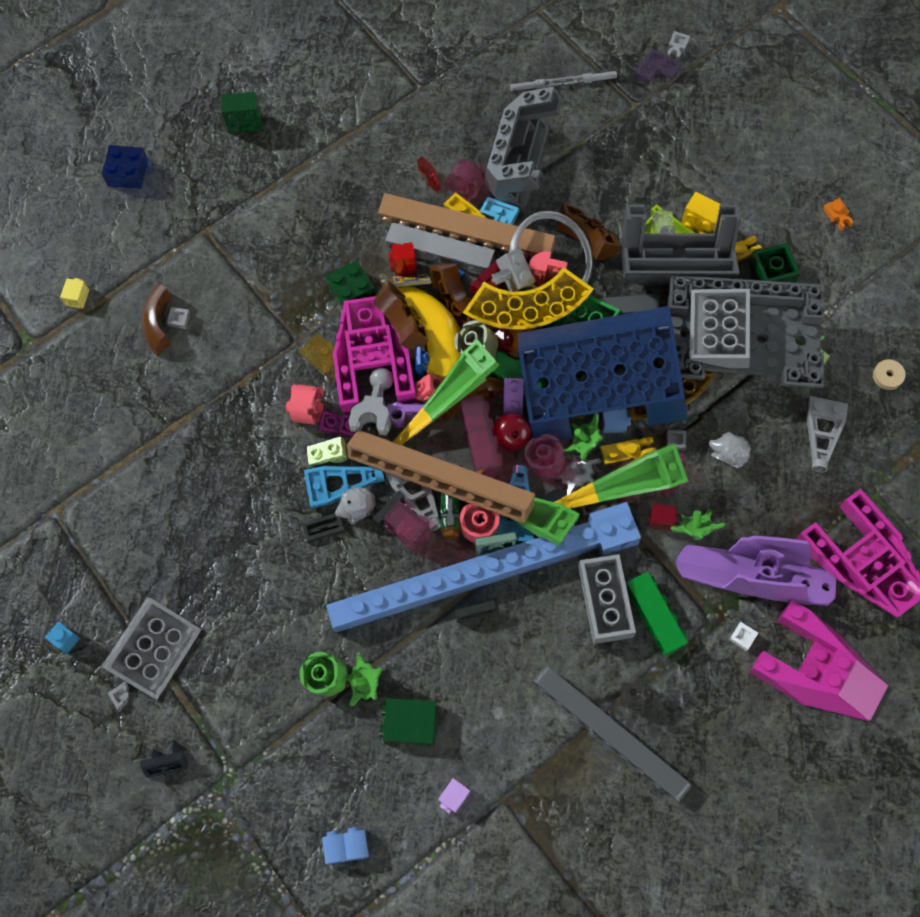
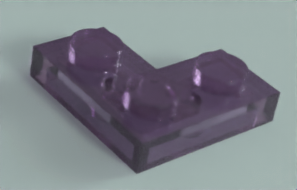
(655, 63)

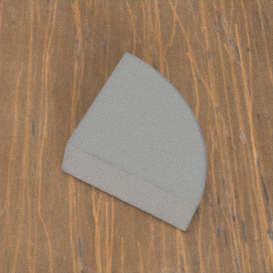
(120, 695)

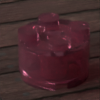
(466, 179)
(546, 457)

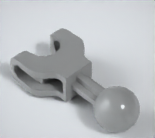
(373, 407)

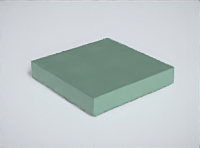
(494, 543)

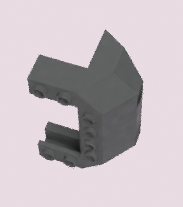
(519, 146)
(657, 256)

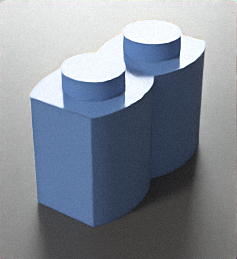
(345, 846)

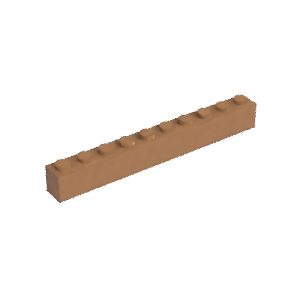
(462, 225)
(441, 476)

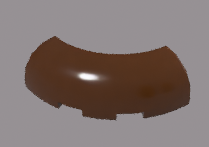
(602, 243)
(451, 291)
(402, 317)
(151, 318)
(489, 389)

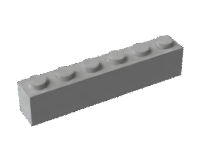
(441, 249)

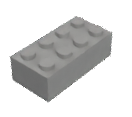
(606, 599)

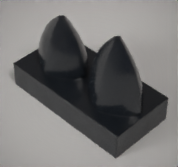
(156, 764)

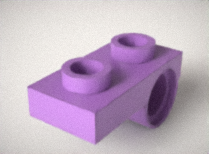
(513, 395)
(407, 411)

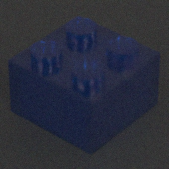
(125, 166)

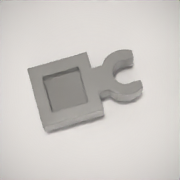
(677, 44)

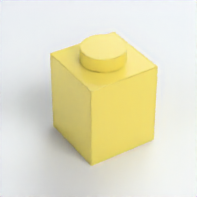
(74, 293)

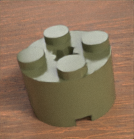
(476, 330)

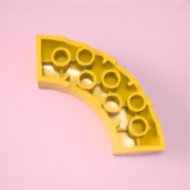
(529, 307)
(440, 327)

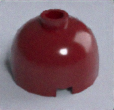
(510, 423)

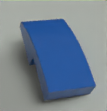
(422, 361)

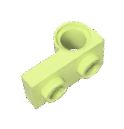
(328, 451)

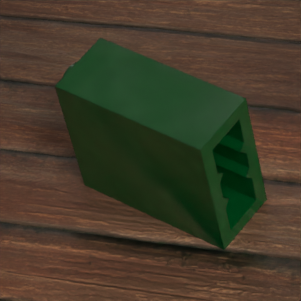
(408, 722)

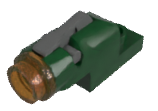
(450, 516)

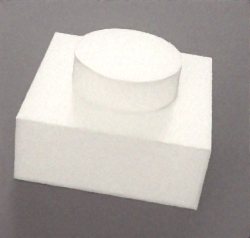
(743, 636)

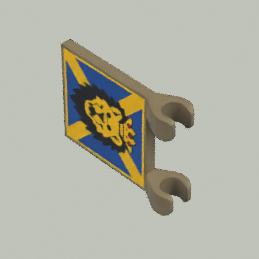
(406, 280)

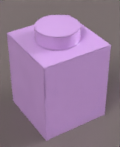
(453, 796)

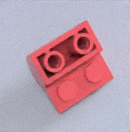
(544, 268)

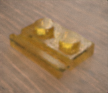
(319, 353)

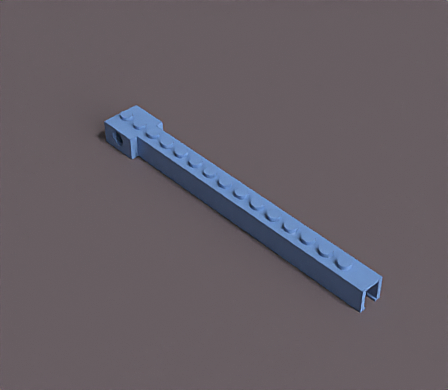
(605, 530)

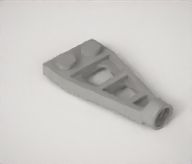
(825, 410)
(397, 483)

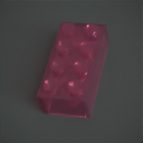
(480, 436)

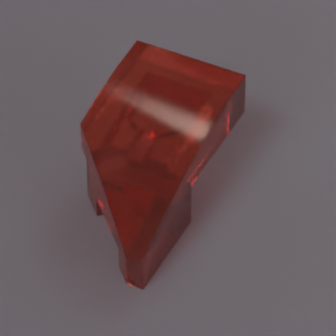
(428, 170)

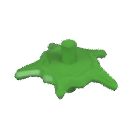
(585, 437)
(697, 525)
(363, 680)

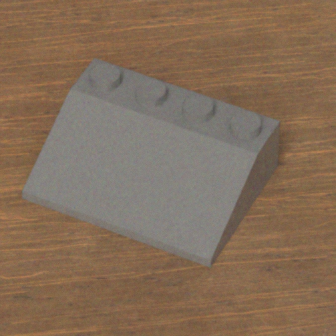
(720, 327)
(151, 648)

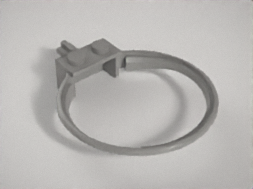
(513, 265)

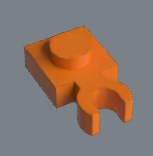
(837, 211)

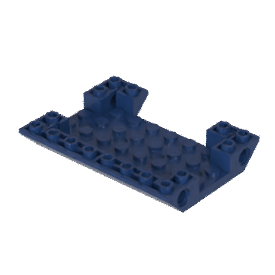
(597, 349)

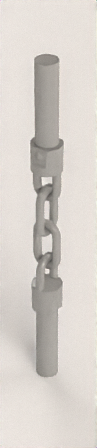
(586, 78)

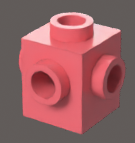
(427, 386)

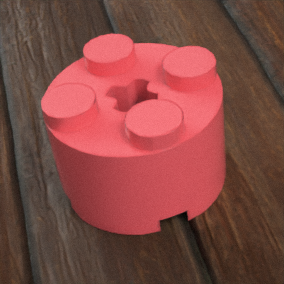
(305, 404)
(471, 529)

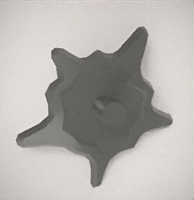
(578, 473)

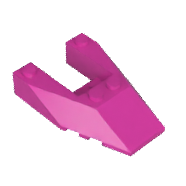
(365, 342)
(873, 566)
(831, 673)

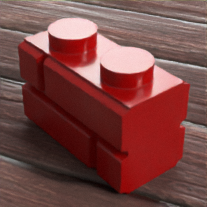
(403, 259)

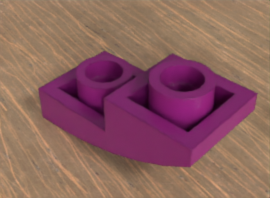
(335, 424)

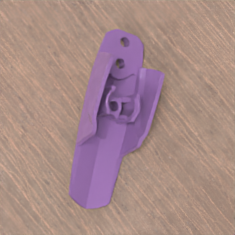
(760, 568)

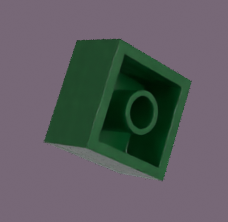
(241, 112)
(774, 264)
(349, 283)

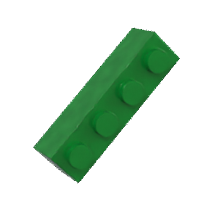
(511, 369)
(656, 614)

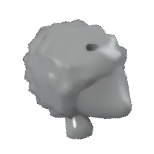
(731, 449)
(356, 504)

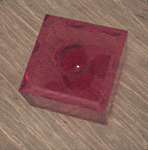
(407, 526)

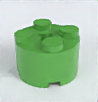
(323, 674)

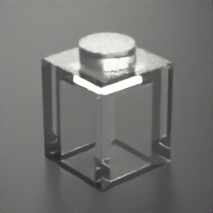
(663, 222)

